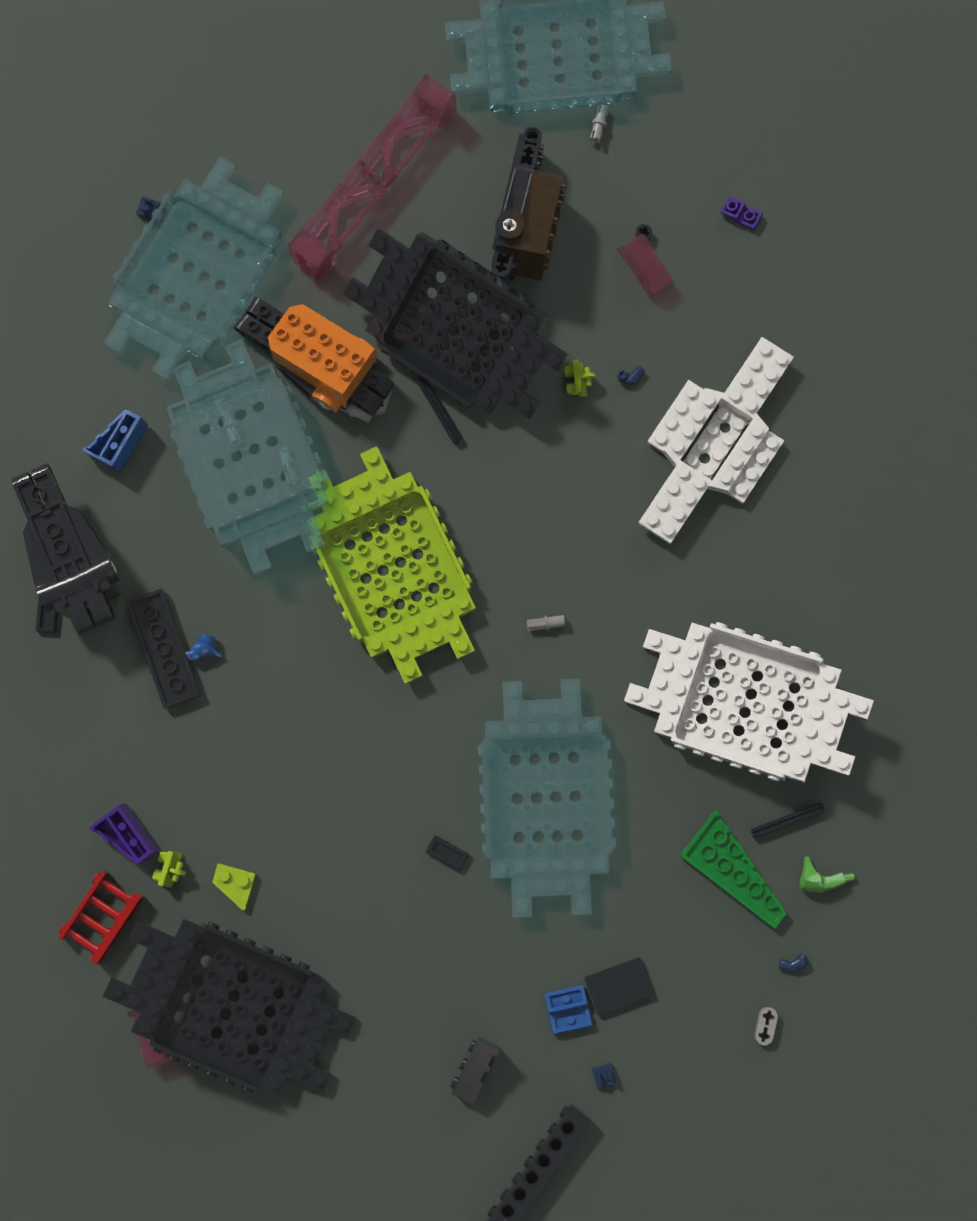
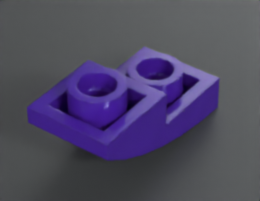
(741, 214)

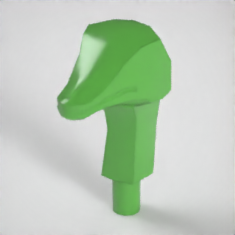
(814, 882)

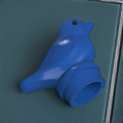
(203, 648)

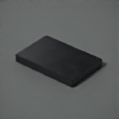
(618, 986)

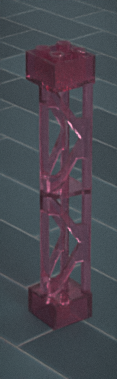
(439, 107)

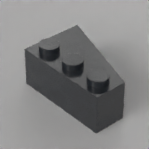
(474, 1070)

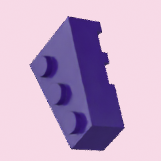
(126, 833)

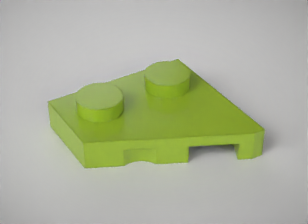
(234, 884)

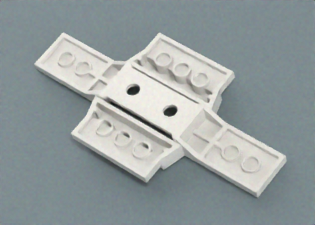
(745, 462)

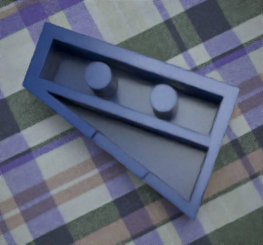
(117, 441)

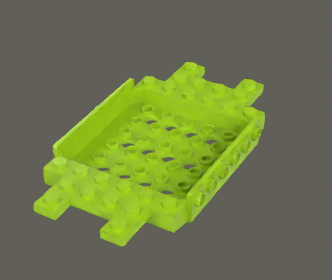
(420, 626)

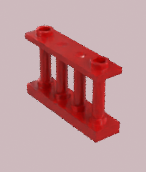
(109, 934)

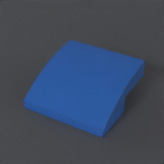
(568, 1010)

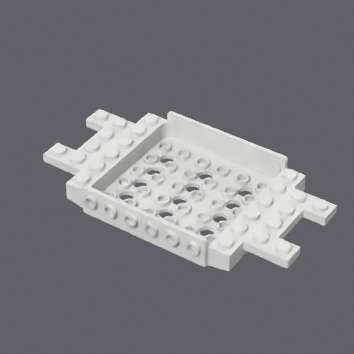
(813, 724)

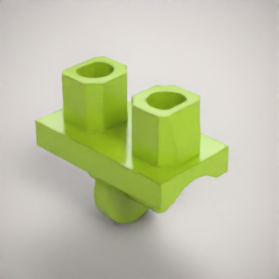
(581, 379)
(171, 869)

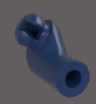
(630, 378)
(794, 966)

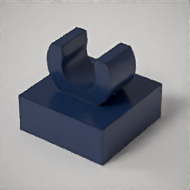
(147, 207)
(604, 1075)

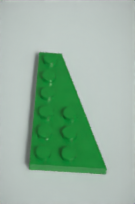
(725, 863)

